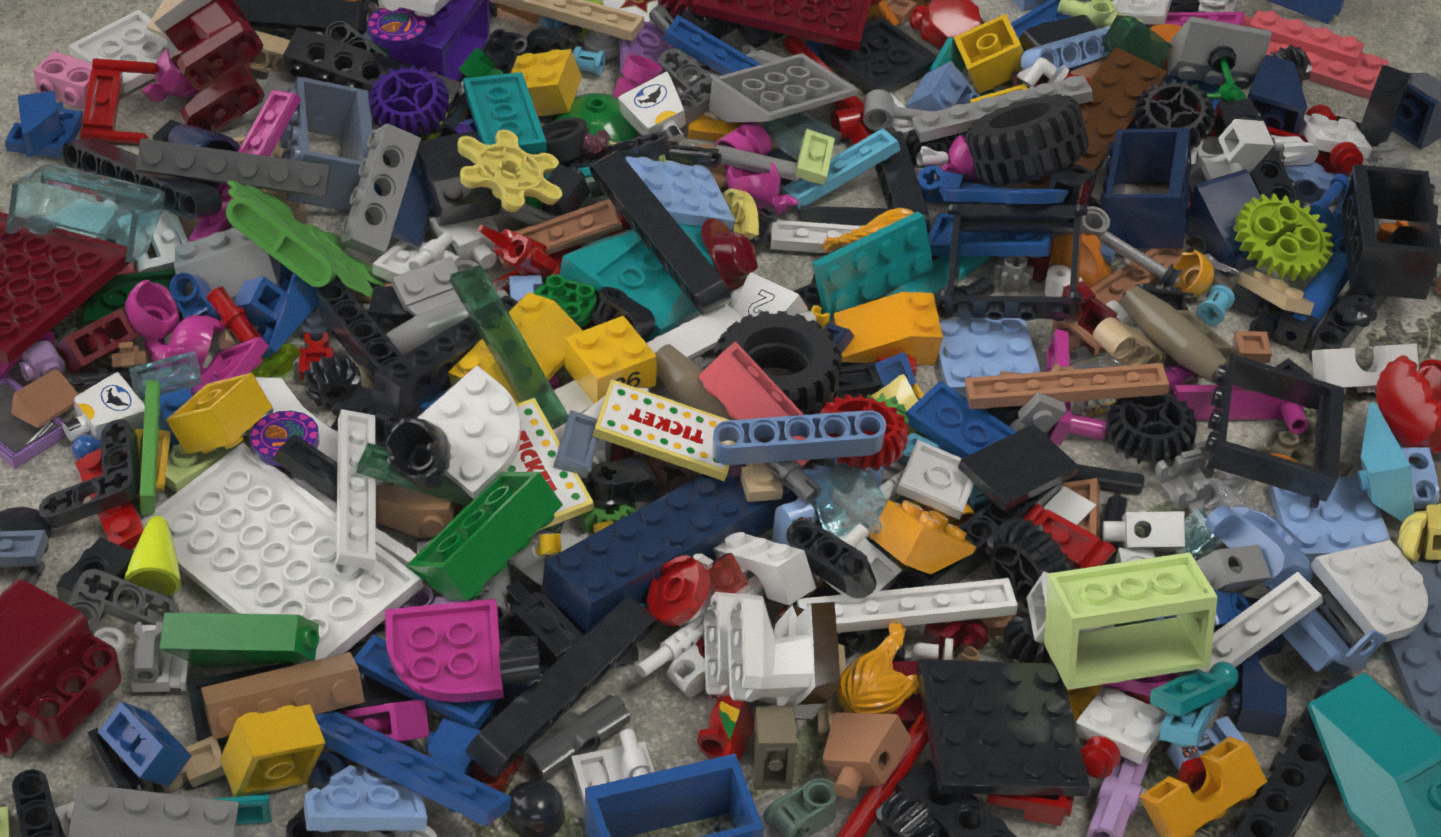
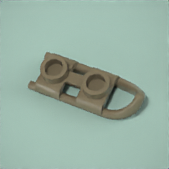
(1289, 442)

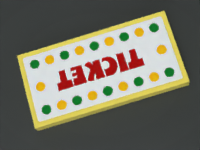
(660, 429)
(538, 454)

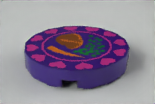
(396, 28)
(276, 428)

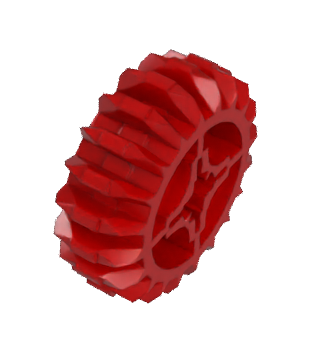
(895, 433)

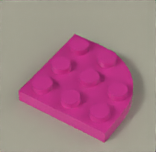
(447, 650)

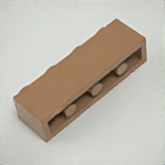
(322, 683)

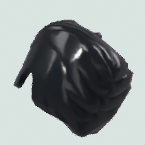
(419, 452)

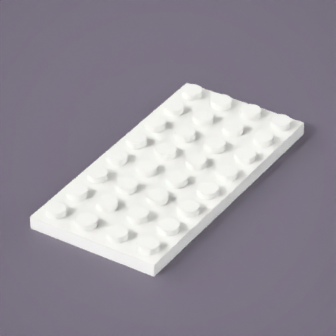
(272, 550)

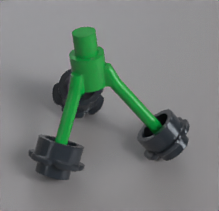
(1222, 61)

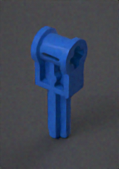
(944, 180)

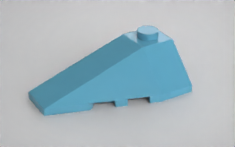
(1385, 468)

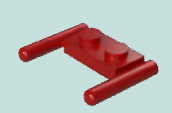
(104, 98)
(1080, 545)

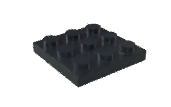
(884, 58)

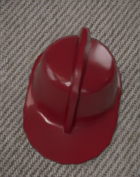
(730, 252)

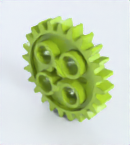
(1294, 253)

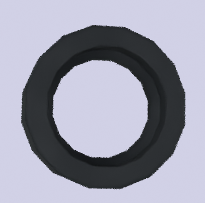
(565, 138)

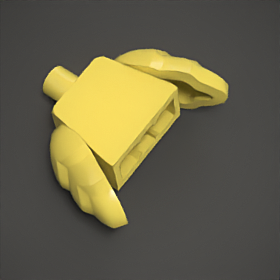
(1421, 532)

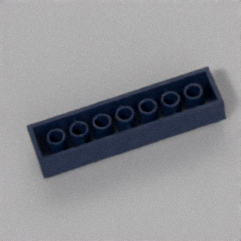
(629, 554)

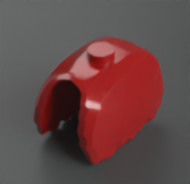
(1411, 403)

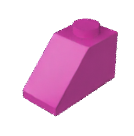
(396, 720)

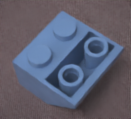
(942, 90)

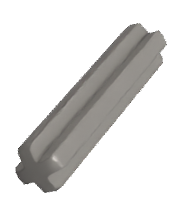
(756, 162)

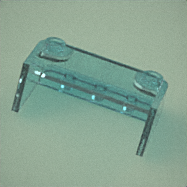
(86, 204)

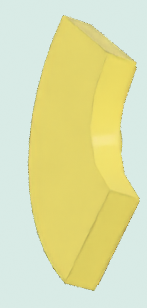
(744, 212)

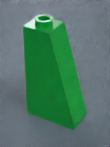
(239, 638)

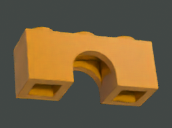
(1230, 778)

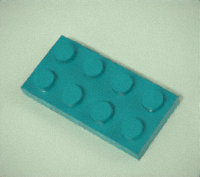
(504, 104)
(873, 265)

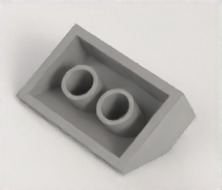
(1200, 36)
(225, 261)

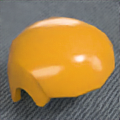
(1196, 273)

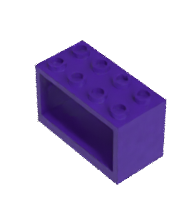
(450, 38)

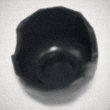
(536, 809)

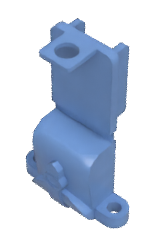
(1311, 635)

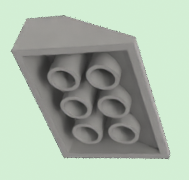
(776, 90)
(136, 813)

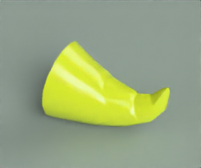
(155, 559)

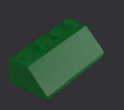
(486, 535)

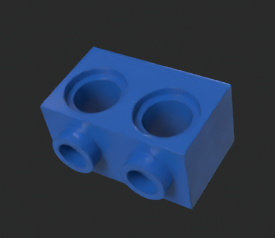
(144, 744)

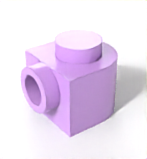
(40, 360)

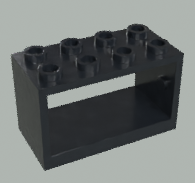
(1386, 267)

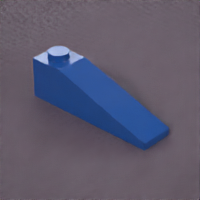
(297, 307)

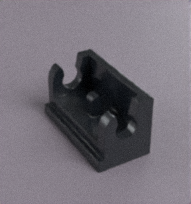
(114, 768)

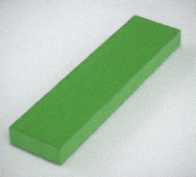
(150, 448)

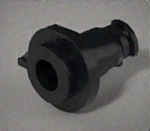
(546, 39)

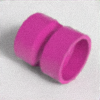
(636, 72)
(749, 138)

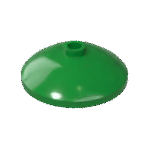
(600, 113)

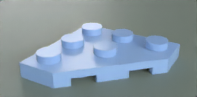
(364, 802)

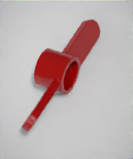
(848, 123)

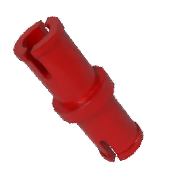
(232, 315)

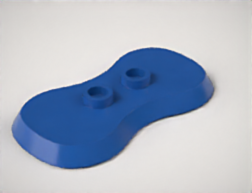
(1010, 196)

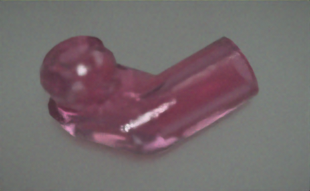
(597, 142)

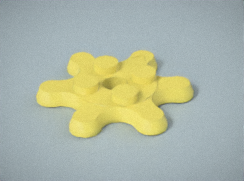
(520, 171)

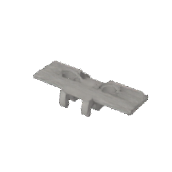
(1187, 484)

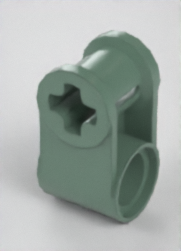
(799, 813)

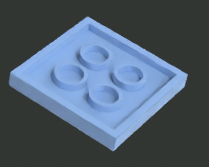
(684, 191)
(984, 349)
(1338, 524)

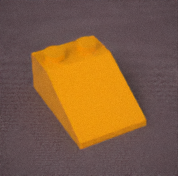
(893, 326)

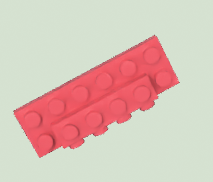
(1334, 58)

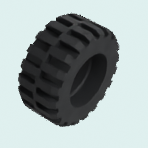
(1027, 139)
(791, 345)

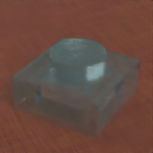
(1197, 535)

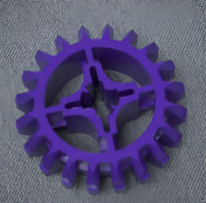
(409, 100)

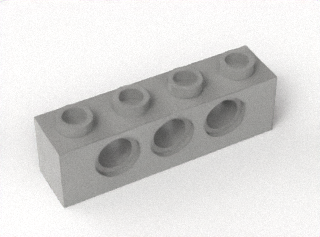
(401, 151)

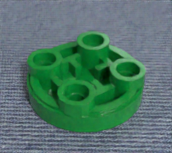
(572, 296)

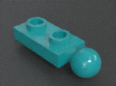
(1194, 689)

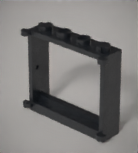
(1014, 220)
(1267, 468)

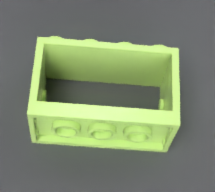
(1123, 595)

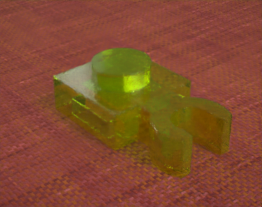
(278, 363)

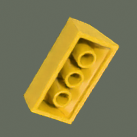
(543, 329)

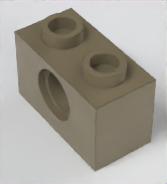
(774, 747)

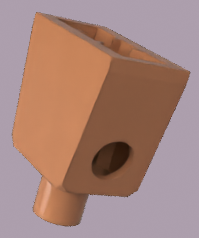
(863, 750)

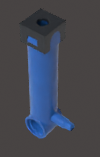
(1297, 329)

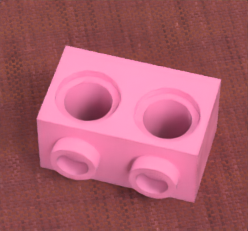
(65, 76)

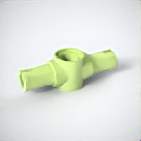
(1099, 11)

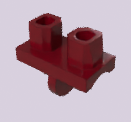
(963, 633)

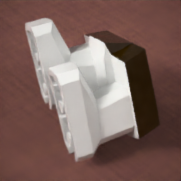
(781, 667)

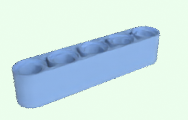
(1069, 51)

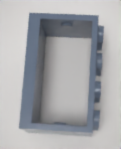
(332, 112)

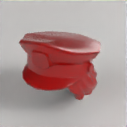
(944, 20)

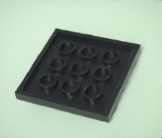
(1001, 728)

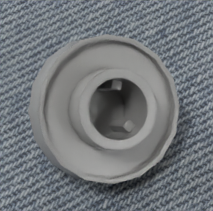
(599, 41)

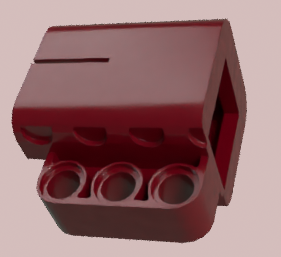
(48, 668)

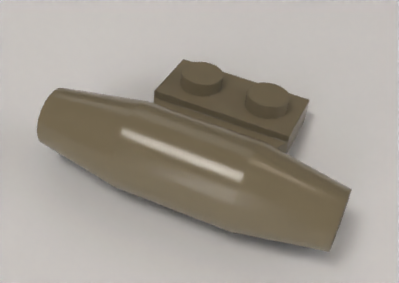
(1177, 333)
(681, 381)

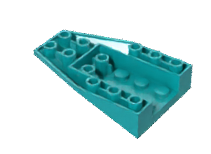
(630, 266)
(1381, 759)

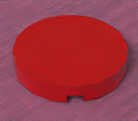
(678, 591)

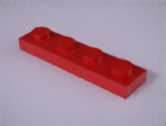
(120, 523)

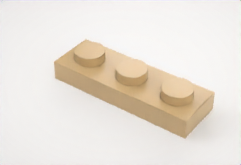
(1276, 291)

